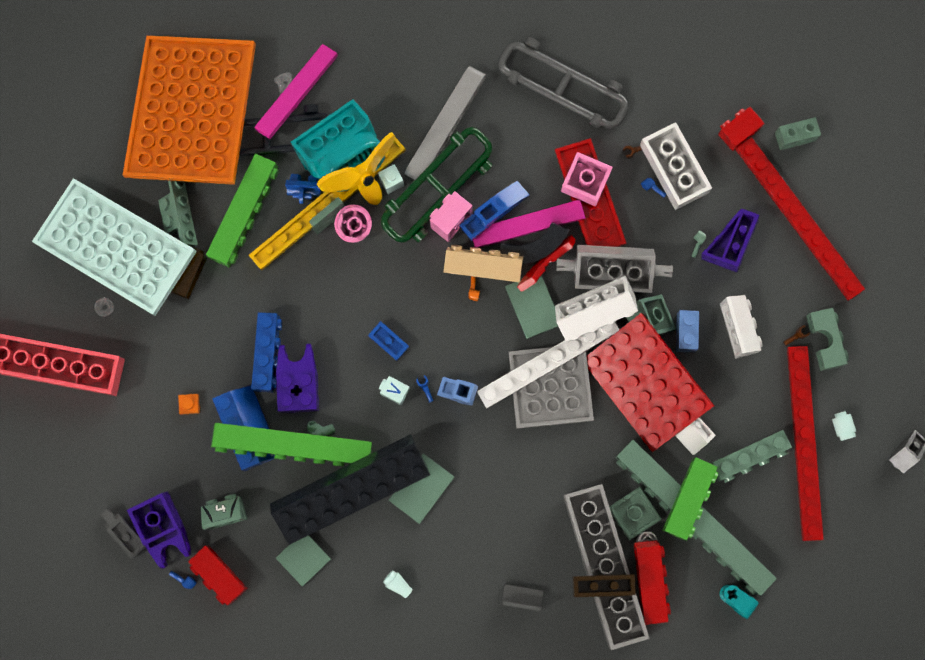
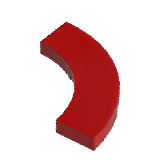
(539, 268)

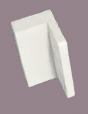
(695, 436)

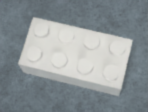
(675, 166)
(596, 308)

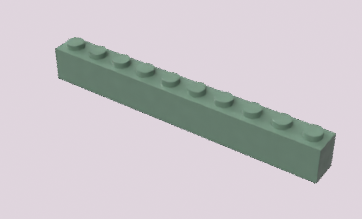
(708, 529)

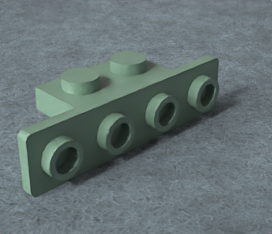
(177, 213)

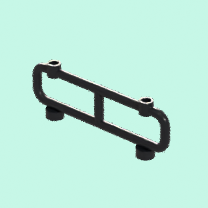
(311, 113)

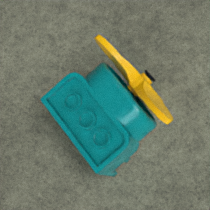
(344, 152)

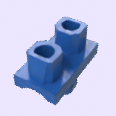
(302, 189)

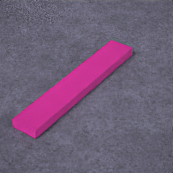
(296, 91)
(530, 223)

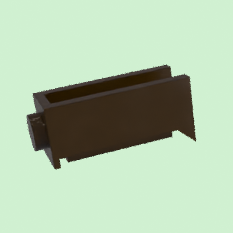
(190, 276)

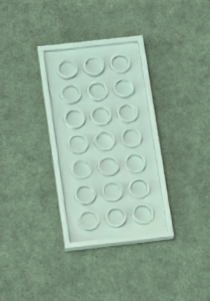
(114, 246)

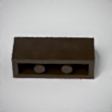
(603, 585)

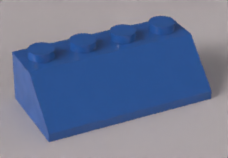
(243, 409)

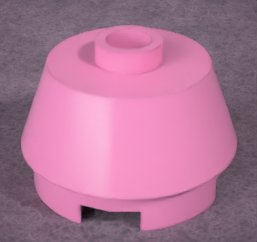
(353, 223)

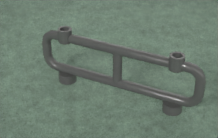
(531, 48)

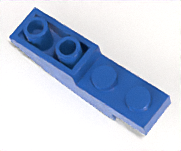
(493, 209)

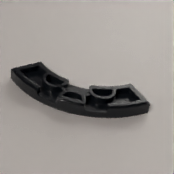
(539, 248)

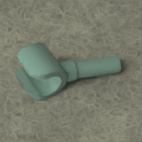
(700, 238)

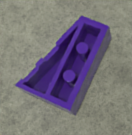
(732, 243)

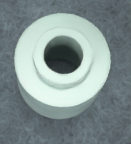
(844, 426)

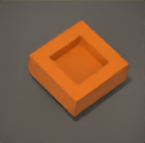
(189, 404)

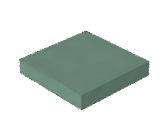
(326, 216)
(634, 513)
(303, 559)

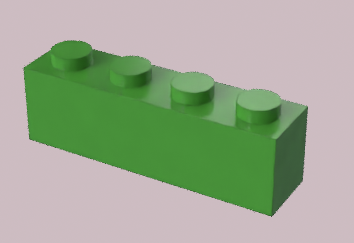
(690, 499)

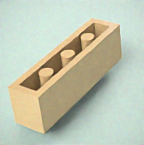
(483, 264)

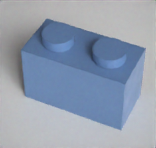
(687, 331)

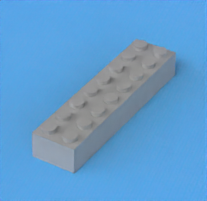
(604, 556)

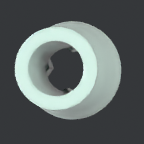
(396, 583)

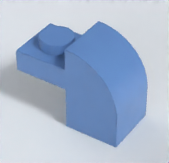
(458, 390)

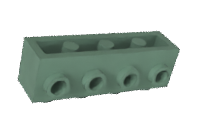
(756, 453)

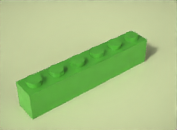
(242, 211)

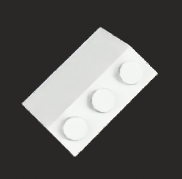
(741, 326)

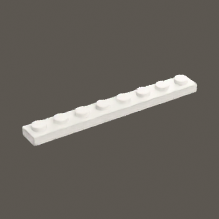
(543, 364)

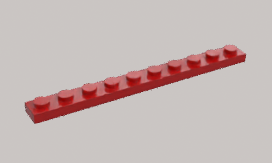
(800, 219)
(805, 443)

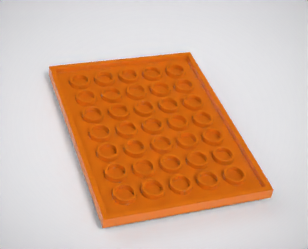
(189, 109)

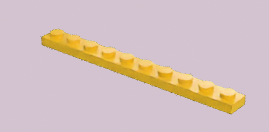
(300, 224)

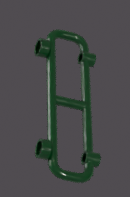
(481, 165)

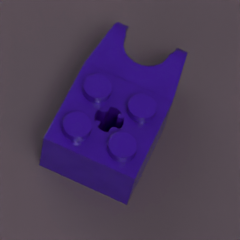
(294, 375)
(160, 533)

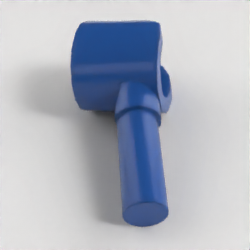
(649, 183)
(425, 388)
(188, 583)

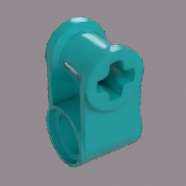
(740, 602)

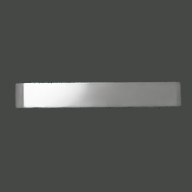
(446, 122)

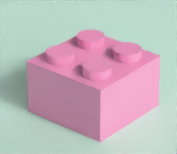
(586, 179)
(450, 215)

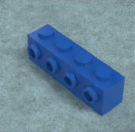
(265, 353)

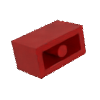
(740, 128)

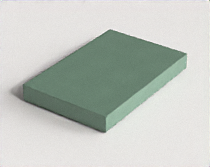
(533, 308)
(421, 496)

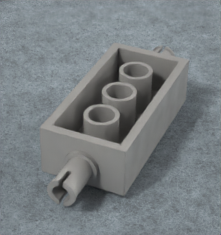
(604, 264)

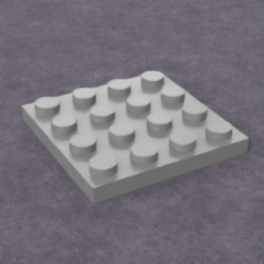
(556, 397)

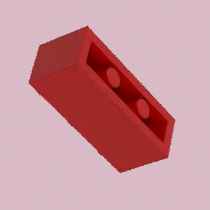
(217, 575)

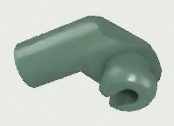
(316, 429)

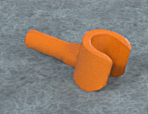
(473, 294)

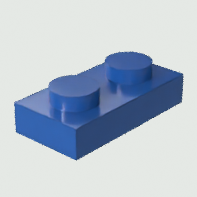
(388, 341)

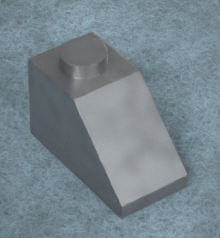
(908, 452)

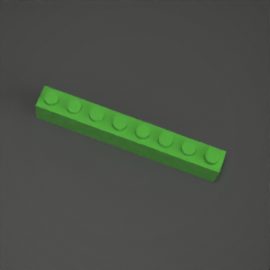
(290, 444)

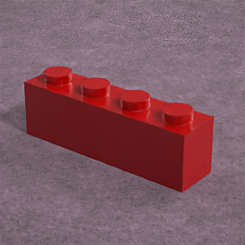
(651, 581)

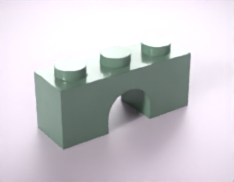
(826, 323)

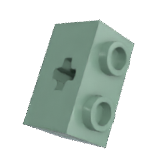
(797, 133)

